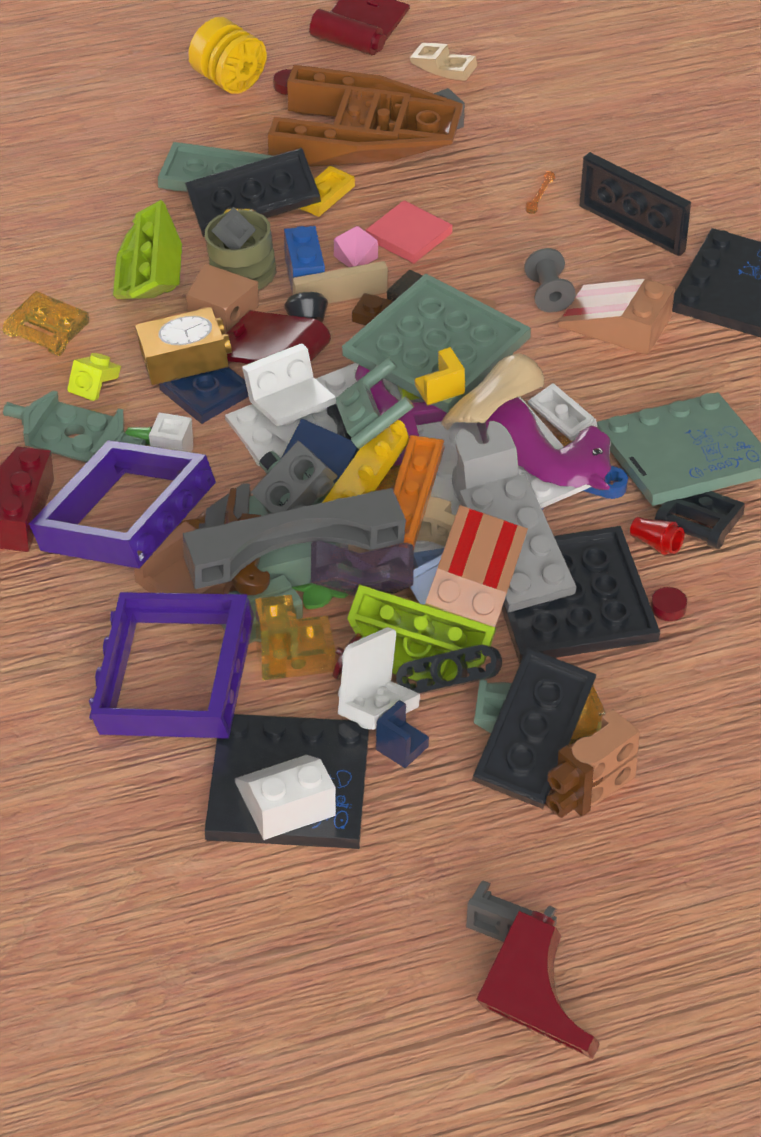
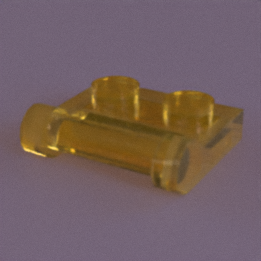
(50, 315)

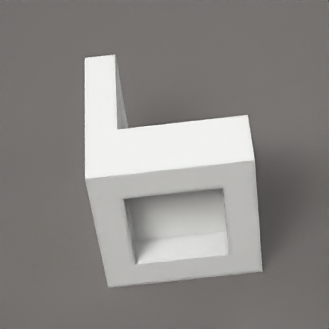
(172, 433)

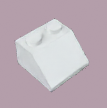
(288, 795)

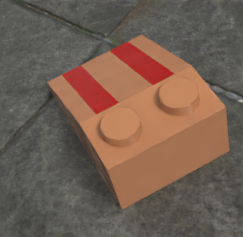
(621, 313)
(476, 566)

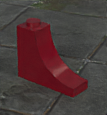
(524, 986)

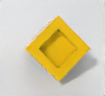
(443, 383)

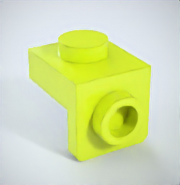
(89, 374)

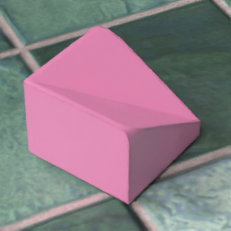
(355, 247)

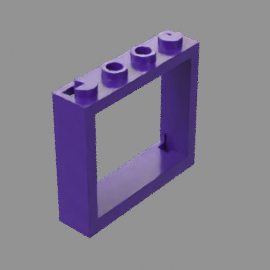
(57, 523)
(183, 609)

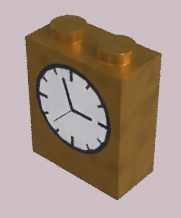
(183, 345)

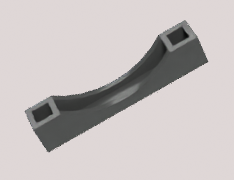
(363, 520)

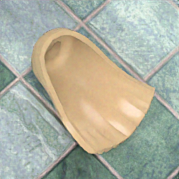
(507, 380)

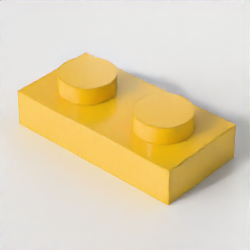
(331, 186)

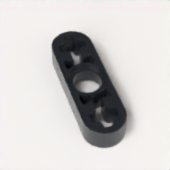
(475, 673)

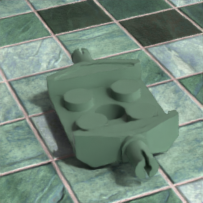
(50, 423)

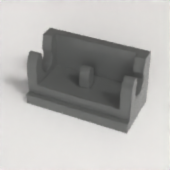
(494, 915)

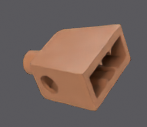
(225, 292)

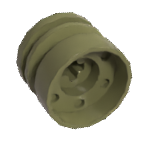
(253, 259)

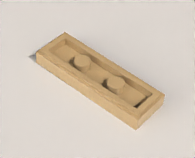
(346, 282)

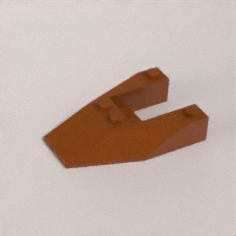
(373, 118)

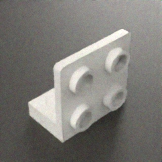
(285, 386)

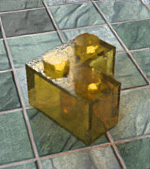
(289, 644)

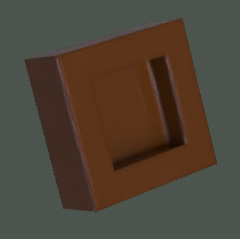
(368, 308)

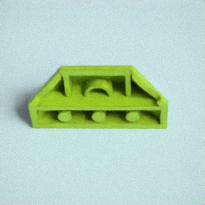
(148, 256)
(419, 629)

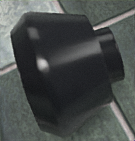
(307, 305)

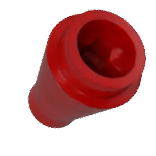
(658, 534)

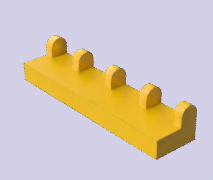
(371, 463)

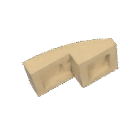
(437, 60)

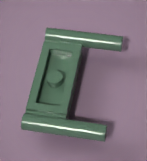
(360, 410)

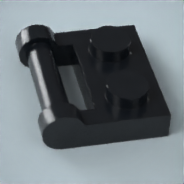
(707, 508)

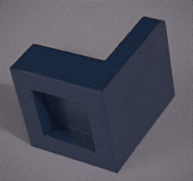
(398, 738)

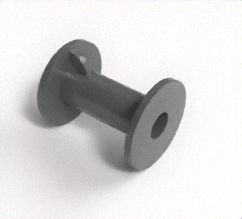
(553, 293)

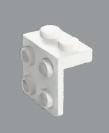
(366, 680)

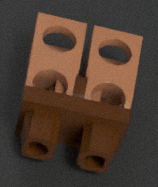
(594, 767)

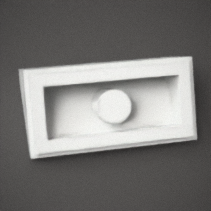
(562, 411)

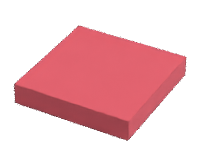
(409, 231)

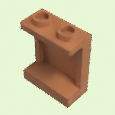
(168, 572)

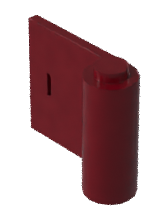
(358, 23)
(266, 334)

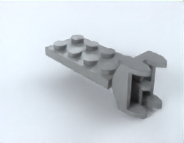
(491, 483)

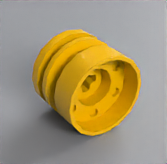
(227, 55)

